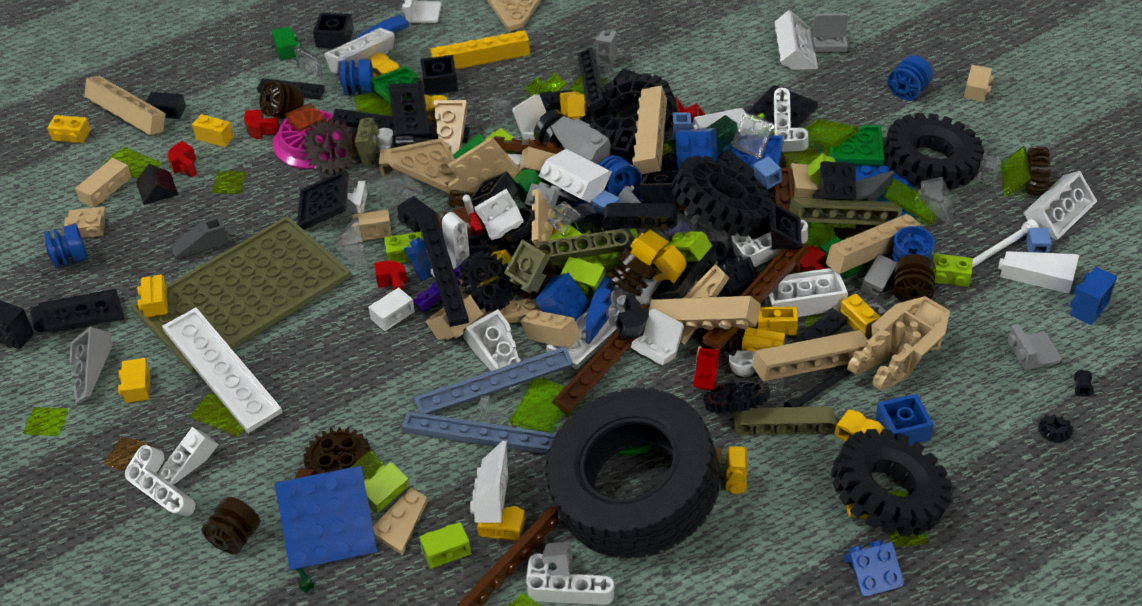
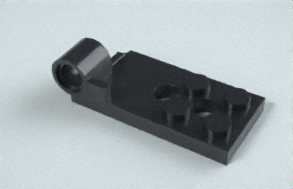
(408, 123)
(679, 289)
(63, 315)

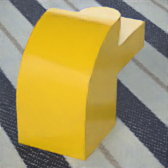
(670, 264)

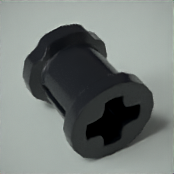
(1083, 383)

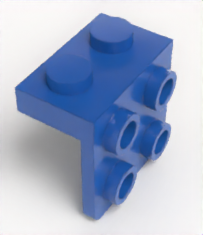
(419, 258)
(875, 567)

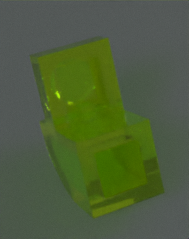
(553, 84)

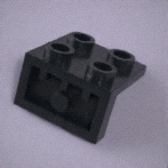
(837, 181)
(738, 269)

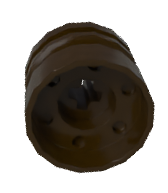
(280, 98)
(630, 275)
(914, 277)
(231, 525)

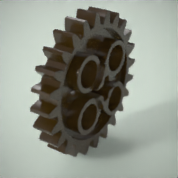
(314, 149)
(335, 450)

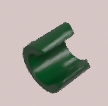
(306, 582)

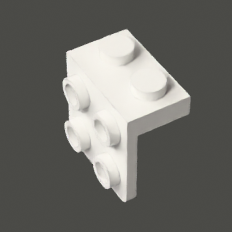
(421, 11)
(528, 114)
(499, 214)
(660, 338)

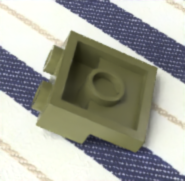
(366, 140)
(527, 267)

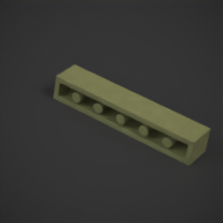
(844, 211)

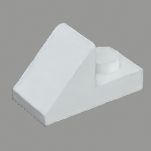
(357, 200)

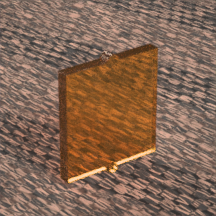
(304, 117)
(123, 453)

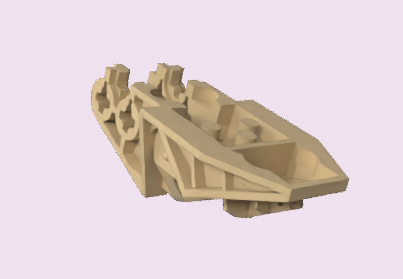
(905, 335)

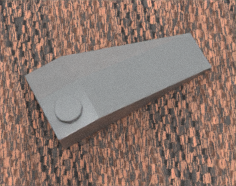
(582, 139)
(88, 355)

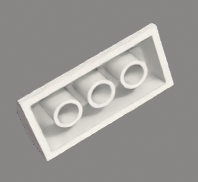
(795, 43)
(360, 48)
(575, 174)
(1062, 204)
(810, 292)
(491, 486)

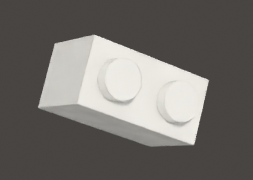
(391, 309)

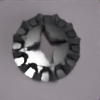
(1050, 433)

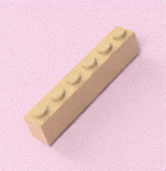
(125, 105)
(650, 130)
(867, 244)
(711, 312)
(808, 355)

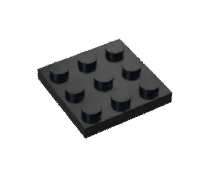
(800, 107)
(323, 200)

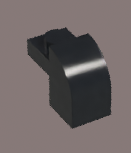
(589, 219)
(633, 320)

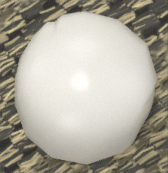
(742, 363)

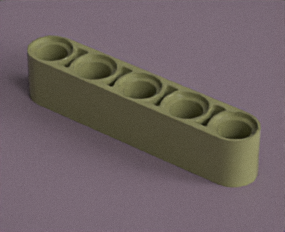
(589, 240)
(785, 421)

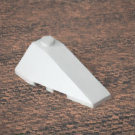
(492, 341)

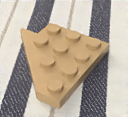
(514, 13)
(425, 162)
(481, 164)

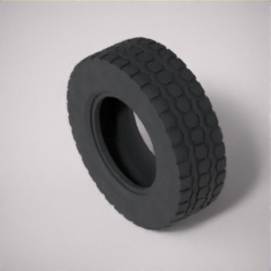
(650, 520)

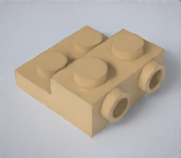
(89, 221)

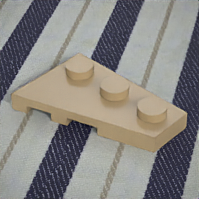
(540, 227)
(399, 521)

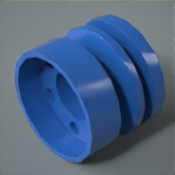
(356, 76)
(910, 77)
(622, 175)
(912, 241)
(67, 245)

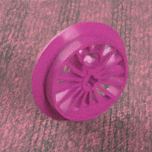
(289, 140)

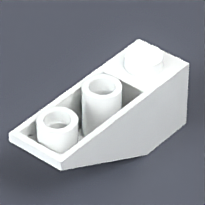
(189, 454)

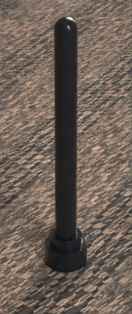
(798, 402)

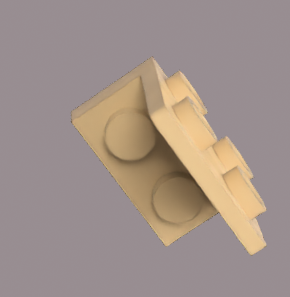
(374, 224)

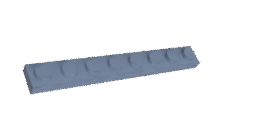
(494, 381)
(477, 432)

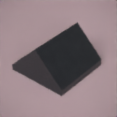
(155, 184)
(784, 228)

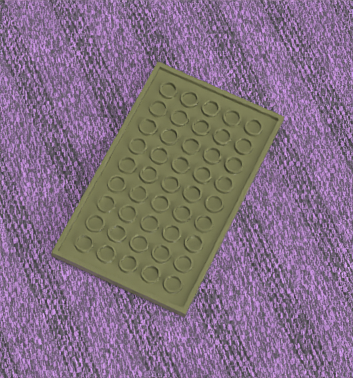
(251, 285)

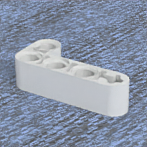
(794, 138)
(455, 238)
(760, 248)
(143, 474)
(598, 589)

